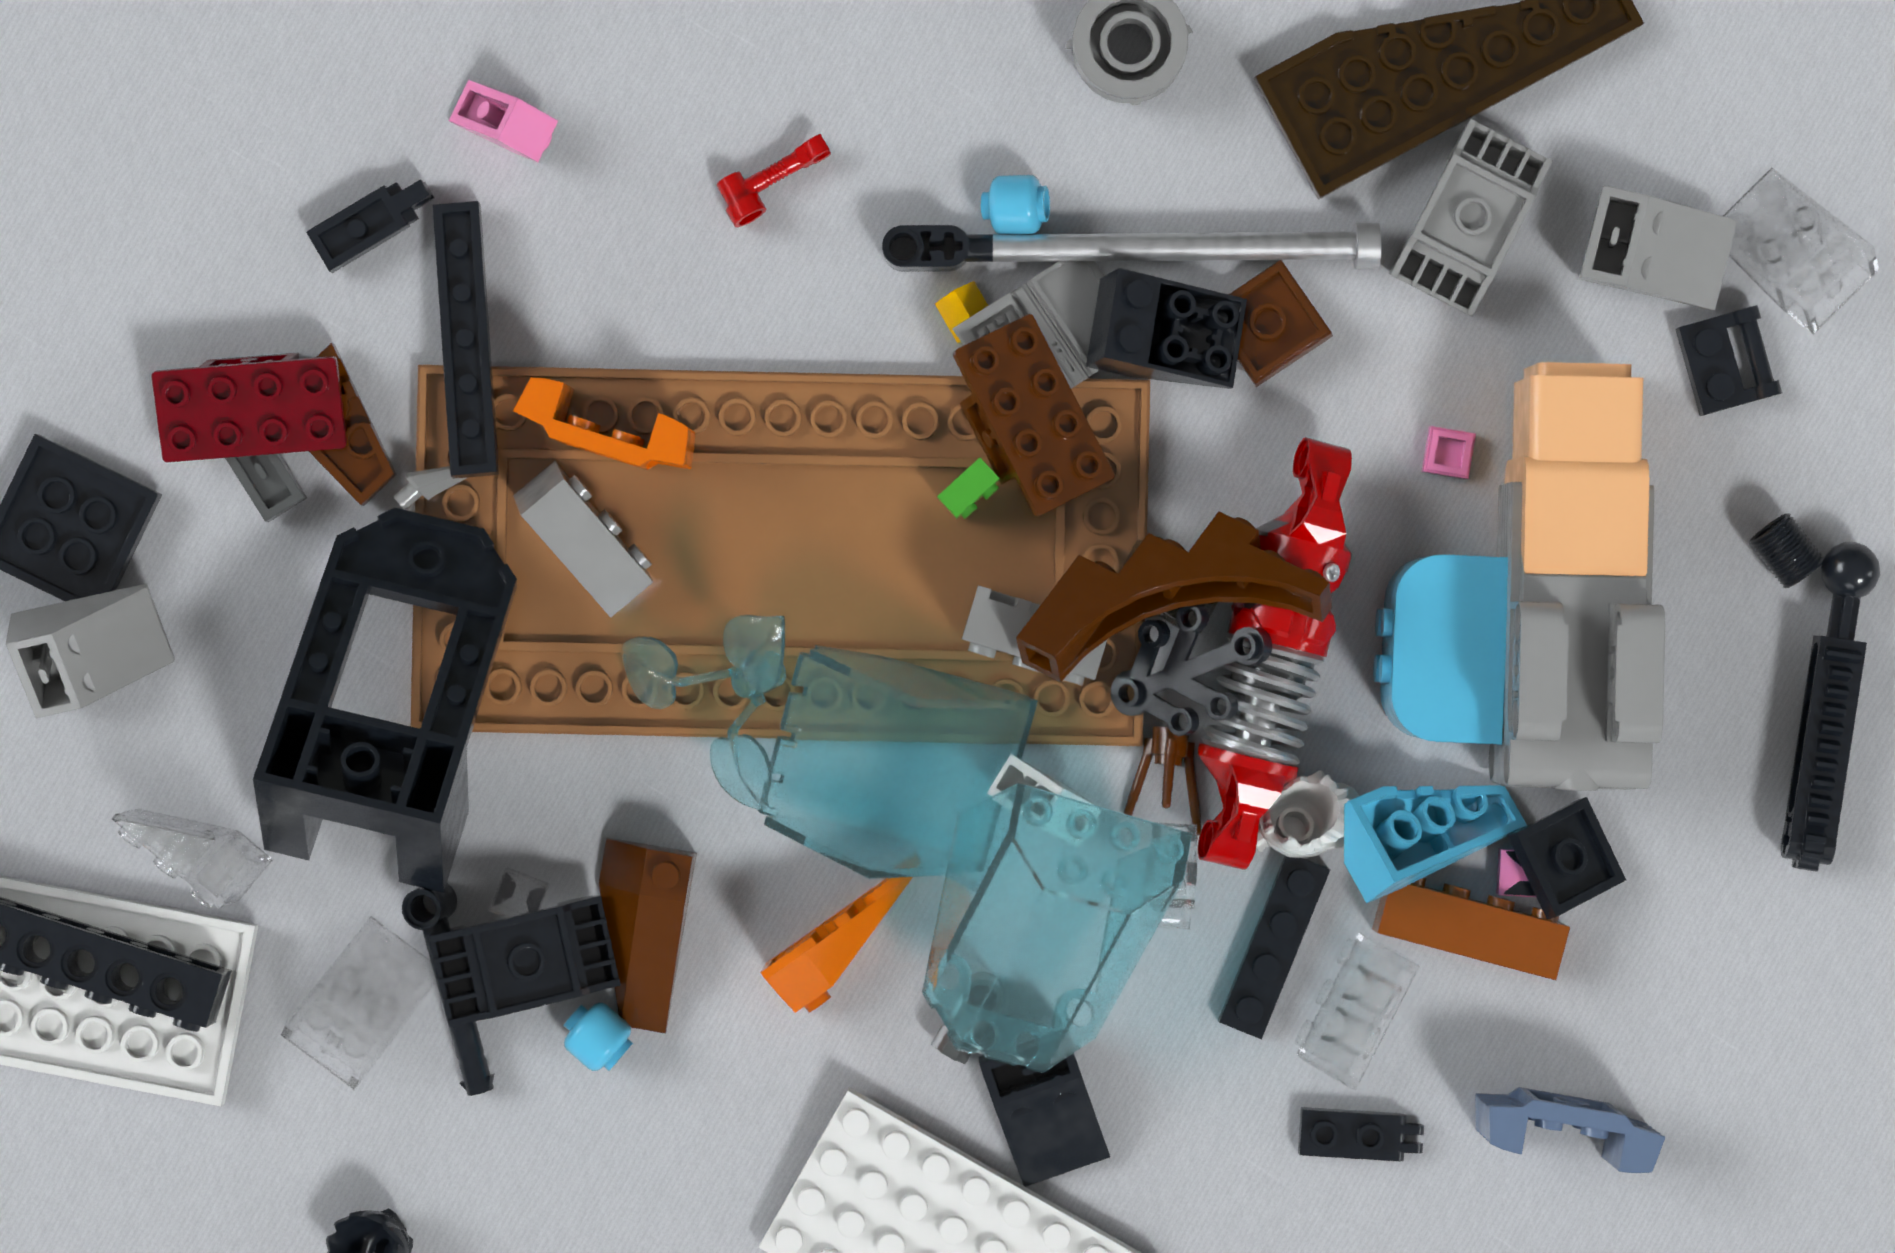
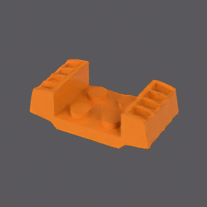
(548, 402)

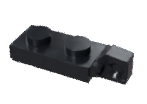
(368, 223)

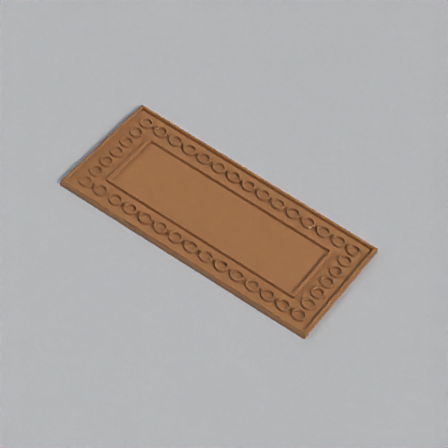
(796, 506)

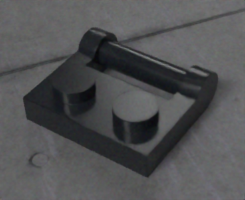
(1713, 363)

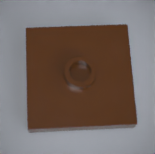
(1277, 324)

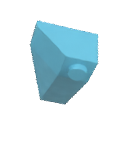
(1409, 834)

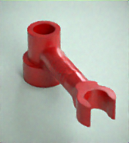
(742, 194)

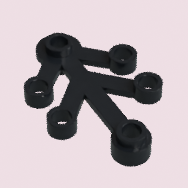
(1181, 671)

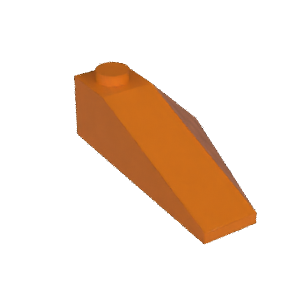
(820, 957)

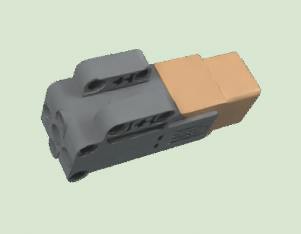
(1579, 585)

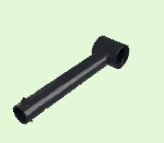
(465, 1036)

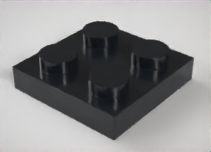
(1566, 858)

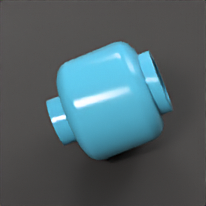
(1016, 204)
(597, 1036)

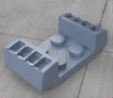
(1627, 1145)

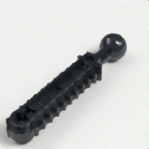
(1828, 712)

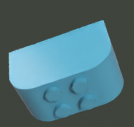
(1445, 648)

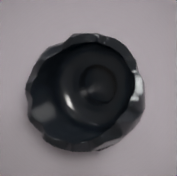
(370, 1233)

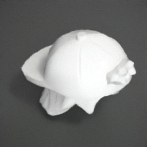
(1306, 817)

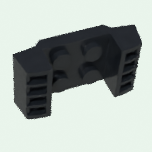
(524, 961)

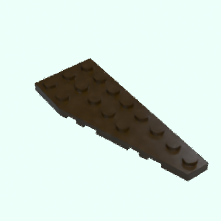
(1398, 85)

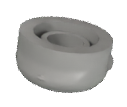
(1123, 81)

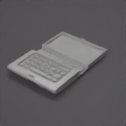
(1063, 307)

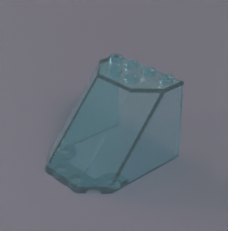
(1045, 921)

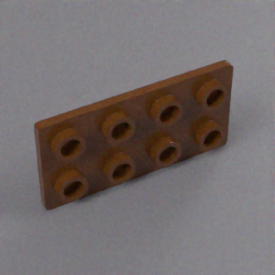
(1029, 416)

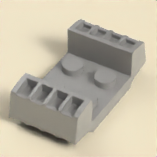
(1471, 217)

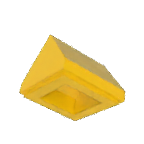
(960, 305)

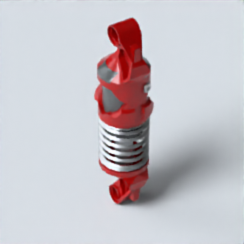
(1240, 757)

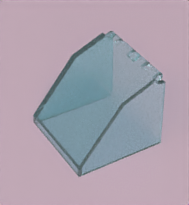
(887, 759)

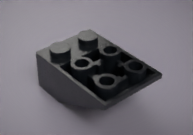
(1165, 330)
(1045, 1117)

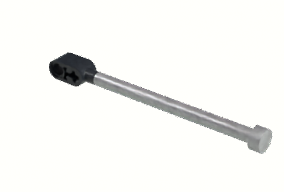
(1361, 245)

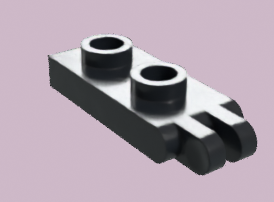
(1356, 1134)

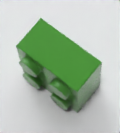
(968, 488)

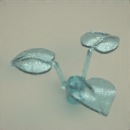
(757, 652)

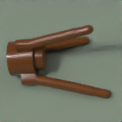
(1168, 751)

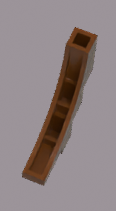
(1159, 577)

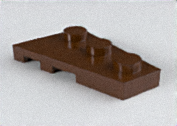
(363, 463)

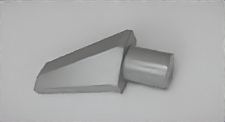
(425, 483)

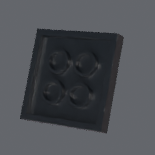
(71, 522)

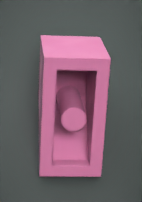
(504, 120)

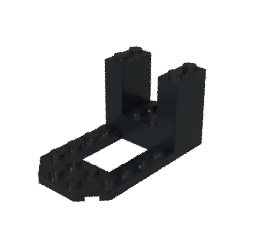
(368, 768)

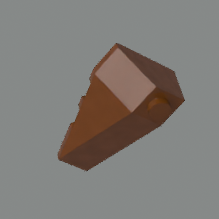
(645, 911)

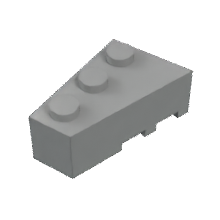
(584, 538)
(997, 621)

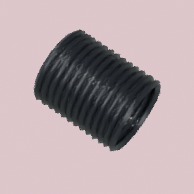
(1786, 550)

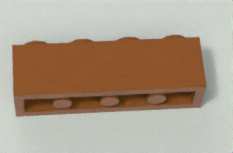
(1474, 928)

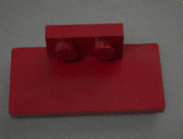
(249, 407)

